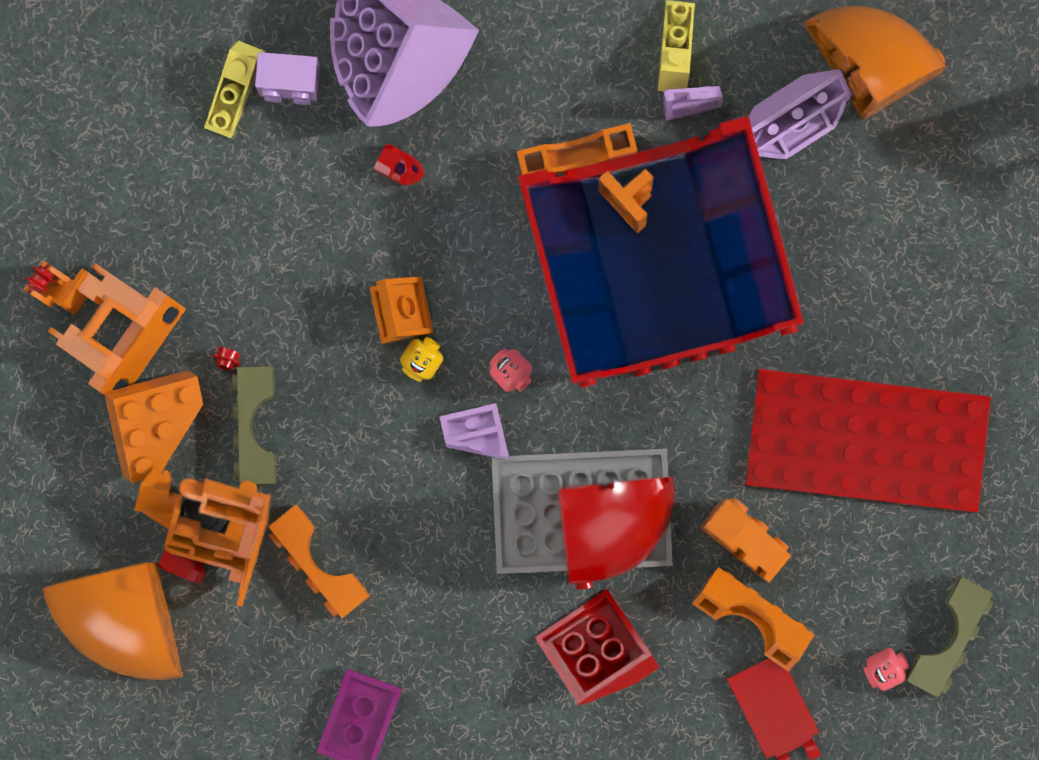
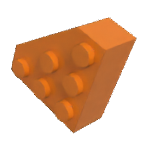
(151, 421)
(746, 538)

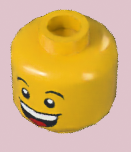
(421, 359)

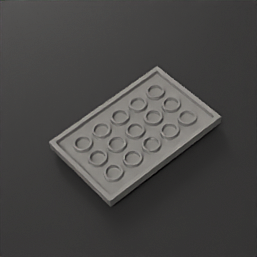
(528, 506)

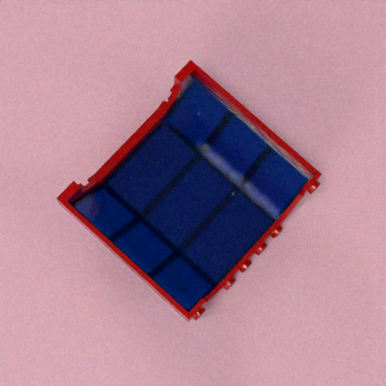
(685, 285)

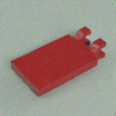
(775, 710)

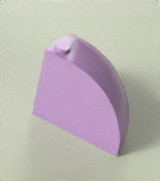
(396, 54)

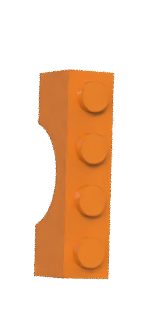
(592, 149)
(294, 533)
(783, 637)

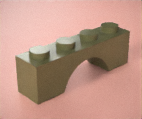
(254, 388)
(967, 604)

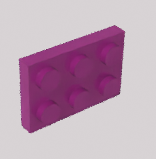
(359, 718)

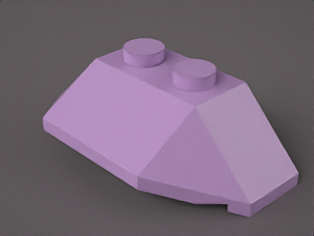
(799, 113)

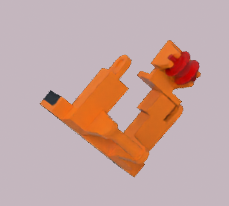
(151, 322)

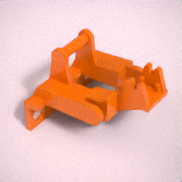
(185, 538)

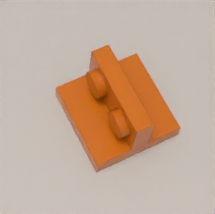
(628, 199)
(401, 309)

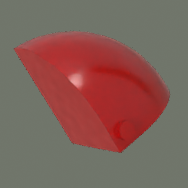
(613, 526)

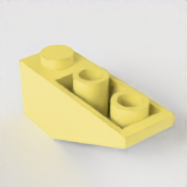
(676, 45)
(233, 89)

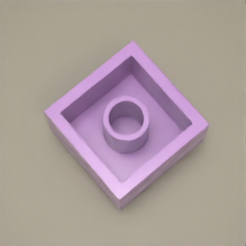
(287, 77)

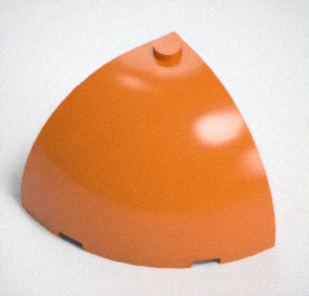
(876, 54)
(119, 621)

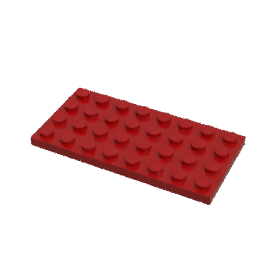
(868, 440)

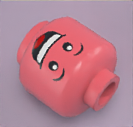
(510, 370)
(886, 669)

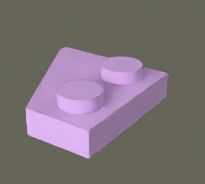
(690, 101)
(476, 431)

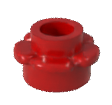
(226, 359)

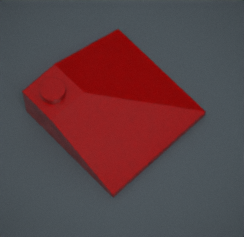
(596, 650)

